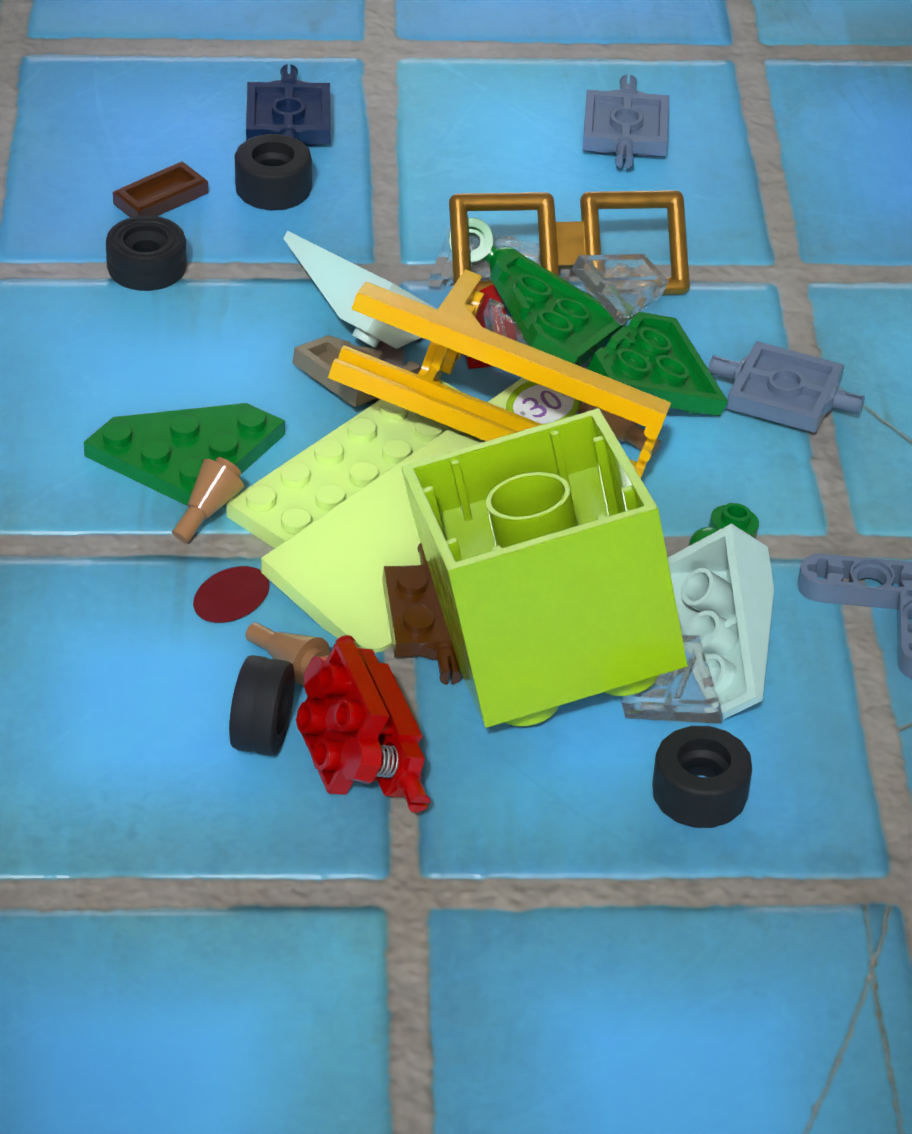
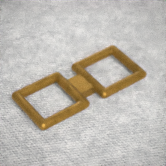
(564, 241)

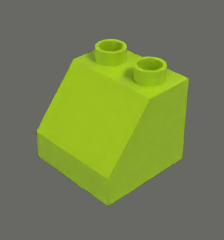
(547, 568)

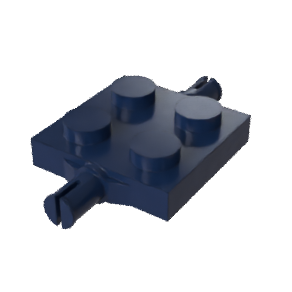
(289, 108)

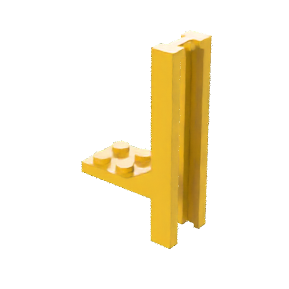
(457, 332)

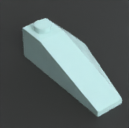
(339, 284)
(727, 600)

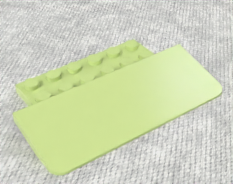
(346, 515)

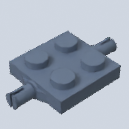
(626, 122)
(785, 386)

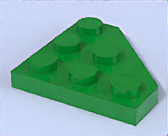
(551, 310)
(661, 361)
(170, 446)

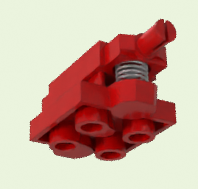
(361, 725)

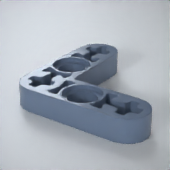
(836, 591)

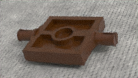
(417, 617)

